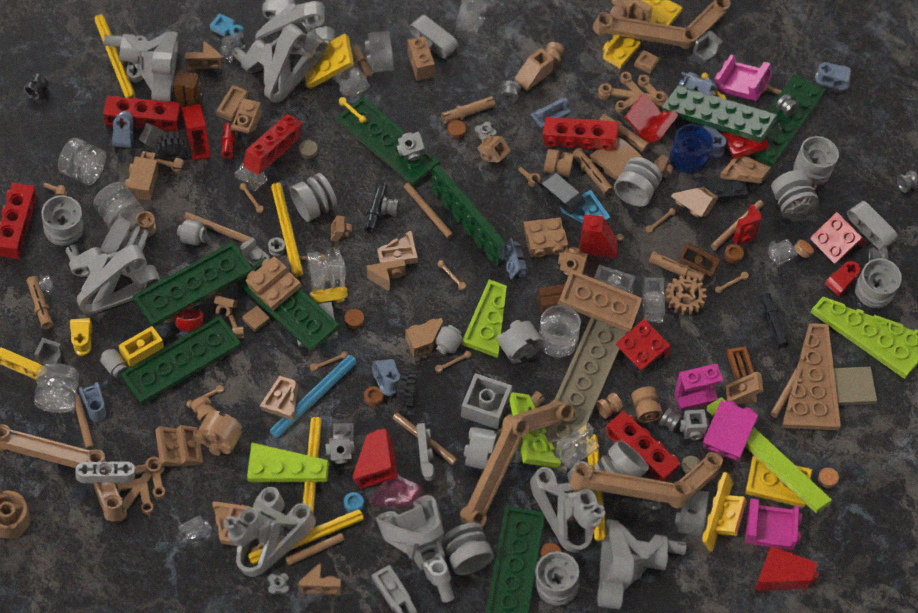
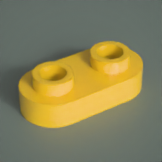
(337, 295)

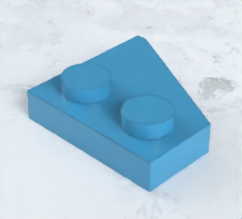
(592, 207)

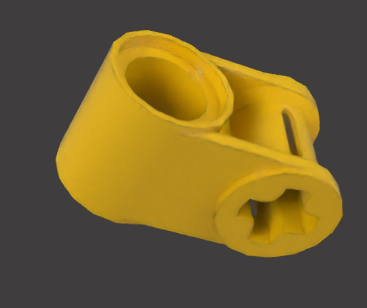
(81, 335)

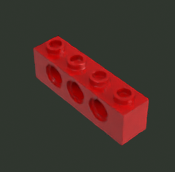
(158, 113)
(581, 133)
(272, 144)
(26, 197)
(659, 471)

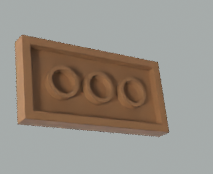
(600, 301)

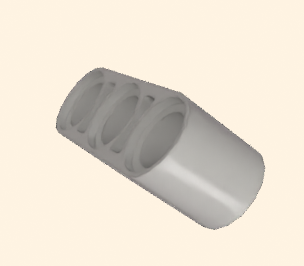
(436, 37)
(872, 225)

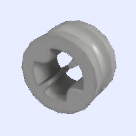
(276, 252)

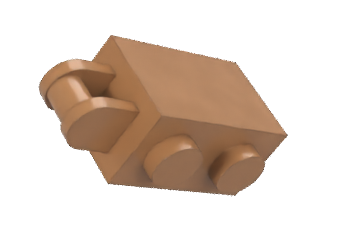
(143, 176)

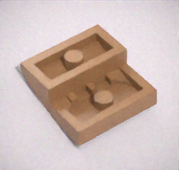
(614, 160)
(178, 446)

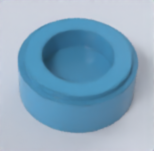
(353, 502)

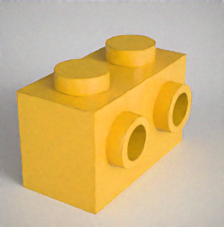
(141, 346)

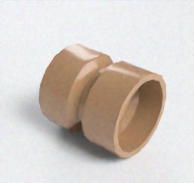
(558, 163)
(646, 404)

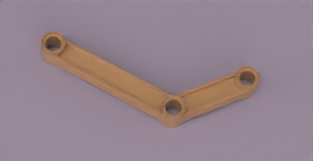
(660, 32)
(513, 429)
(65, 455)
(673, 493)

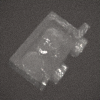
(576, 446)

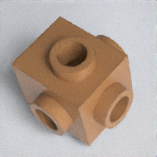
(493, 149)
(572, 254)

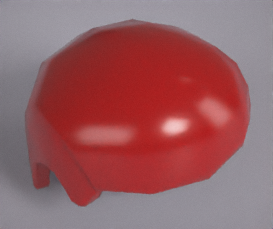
(189, 320)

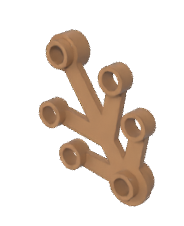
(634, 94)
(140, 486)

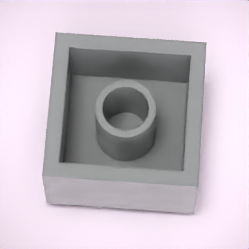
(486, 401)

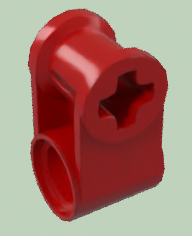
(843, 278)

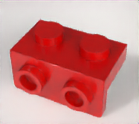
(748, 227)

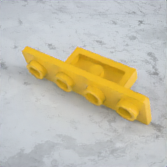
(725, 514)

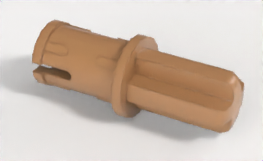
(362, 61)

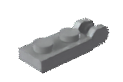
(426, 453)
(393, 590)

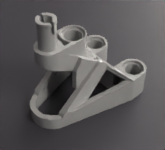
(285, 12)
(276, 59)
(155, 66)
(104, 273)
(586, 514)
(253, 525)
(421, 527)
(622, 568)

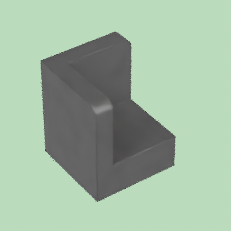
(708, 46)
(151, 133)
(48, 352)

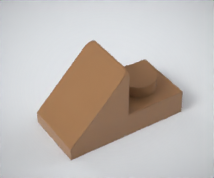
(204, 60)
(382, 272)
(745, 389)
(314, 584)

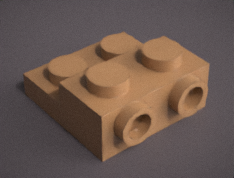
(632, 9)
(545, 237)
(272, 282)

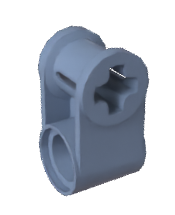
(835, 76)
(123, 133)
(718, 143)
(386, 376)
(92, 399)

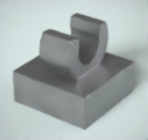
(346, 429)

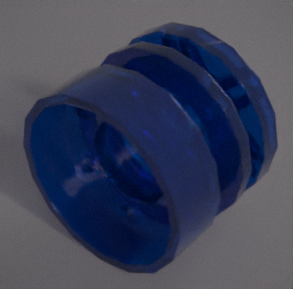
(690, 148)

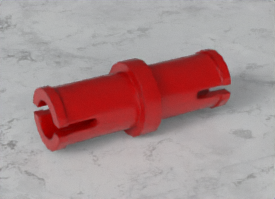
(227, 141)

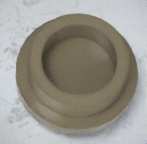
(689, 463)

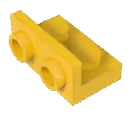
(620, 50)

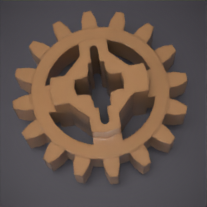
(685, 295)

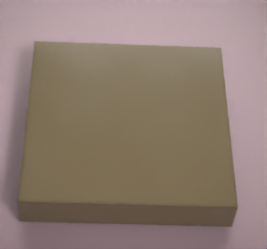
(854, 386)

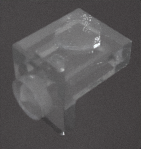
(253, 179)

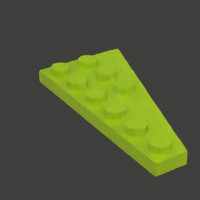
(877, 336)

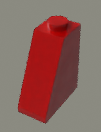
(196, 132)
(597, 237)
(376, 460)
(786, 571)

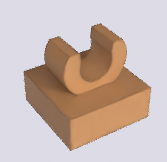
(663, 167)
(339, 229)
(225, 302)

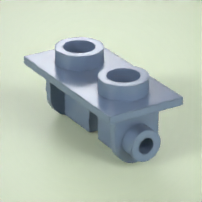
(692, 81)
(557, 109)
(512, 254)

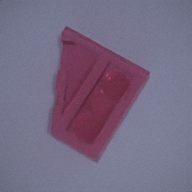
(396, 493)

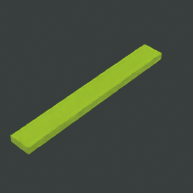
(782, 467)

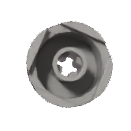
(520, 341)
(480, 447)

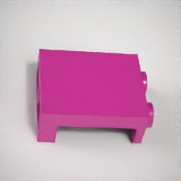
(743, 79)
(697, 387)
(730, 430)
(772, 526)

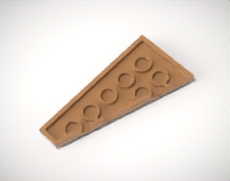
(813, 392)

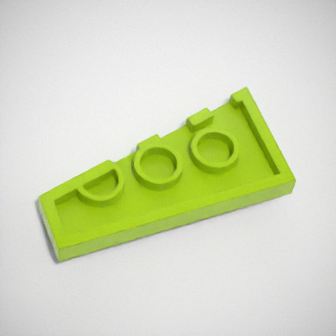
(487, 320)
(534, 445)
(279, 465)

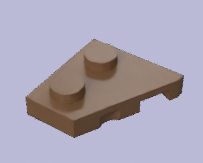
(745, 170)
(399, 250)
(281, 398)
(222, 511)

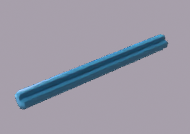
(314, 395)

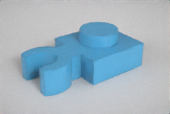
(225, 25)

